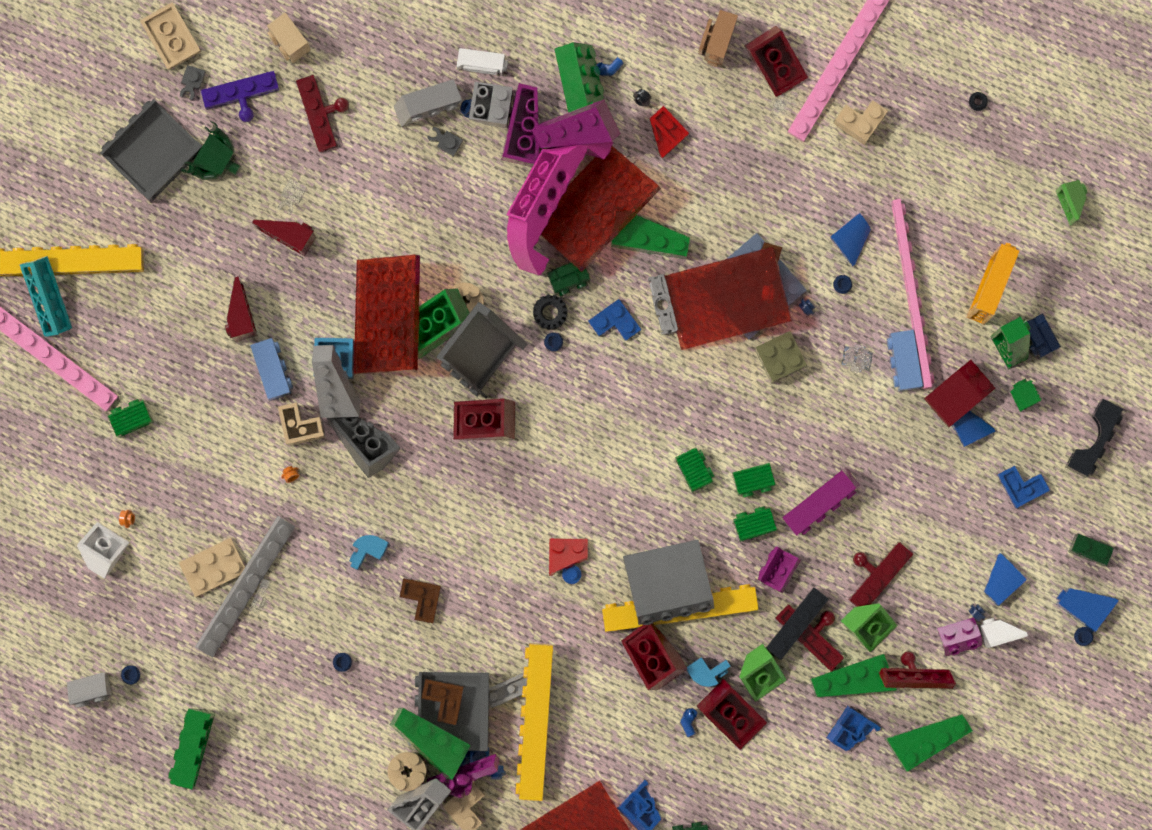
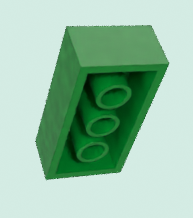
(579, 75)
(440, 319)

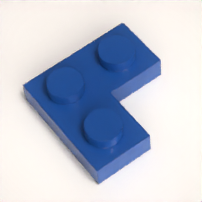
(616, 316)
(1020, 491)

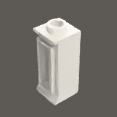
(481, 62)

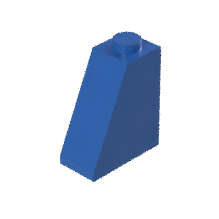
(1086, 607)

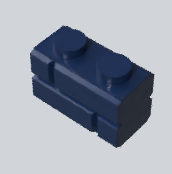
(1041, 337)

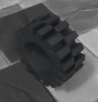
(541, 304)

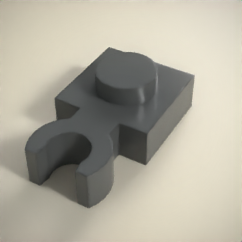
(192, 79)
(448, 142)

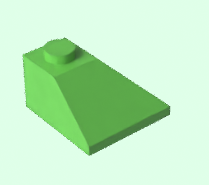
(1072, 199)
(869, 624)
(760, 673)

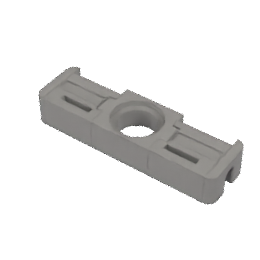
(660, 292)

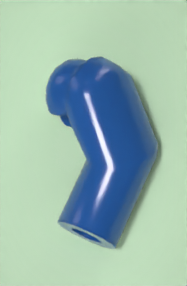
(610, 69)
(687, 720)

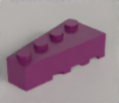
(582, 126)
(520, 142)
(821, 501)

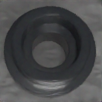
(978, 95)
(642, 97)

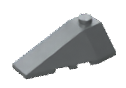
(365, 443)

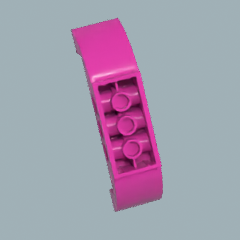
(540, 198)

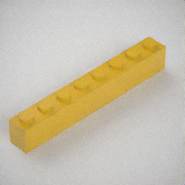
(76, 260)
(725, 603)
(535, 721)

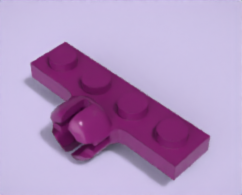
(467, 774)

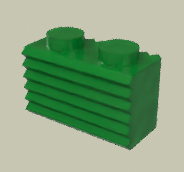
(1025, 394)
(130, 418)
(694, 469)
(754, 479)
(754, 524)

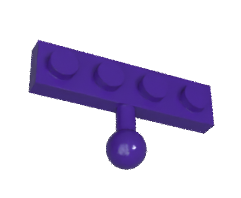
(240, 91)

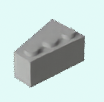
(427, 102)
(419, 805)

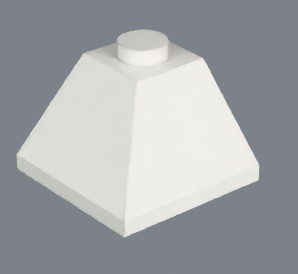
(101, 549)
(999, 632)

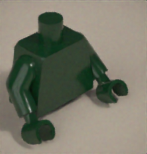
(214, 157)

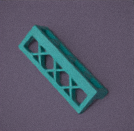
(48, 296)

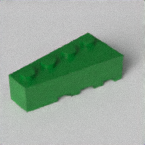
(651, 238)
(1013, 342)
(852, 679)
(923, 742)
(435, 744)
(191, 748)

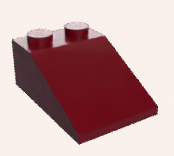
(776, 61)
(291, 234)
(239, 315)
(959, 393)
(484, 419)
(653, 656)
(731, 714)

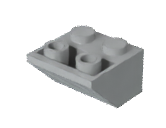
(491, 104)
(89, 688)

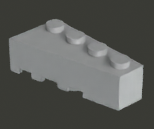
(333, 388)

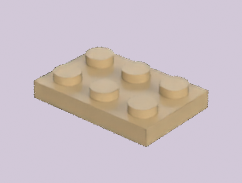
(170, 36)
(212, 567)

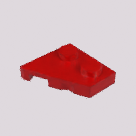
(667, 131)
(566, 553)

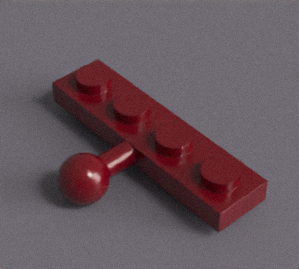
(318, 112)
(880, 575)
(813, 640)
(916, 677)

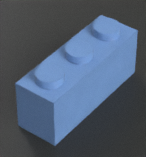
(905, 360)
(271, 369)

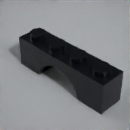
(1106, 417)
(797, 623)

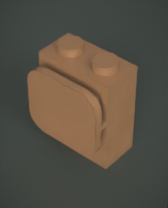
(717, 38)

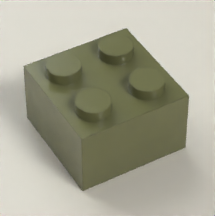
(780, 357)

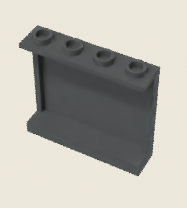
(151, 150)
(478, 348)
(668, 582)
(473, 713)

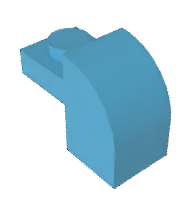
(367, 545)
(703, 675)

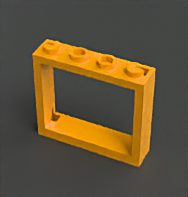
(993, 283)

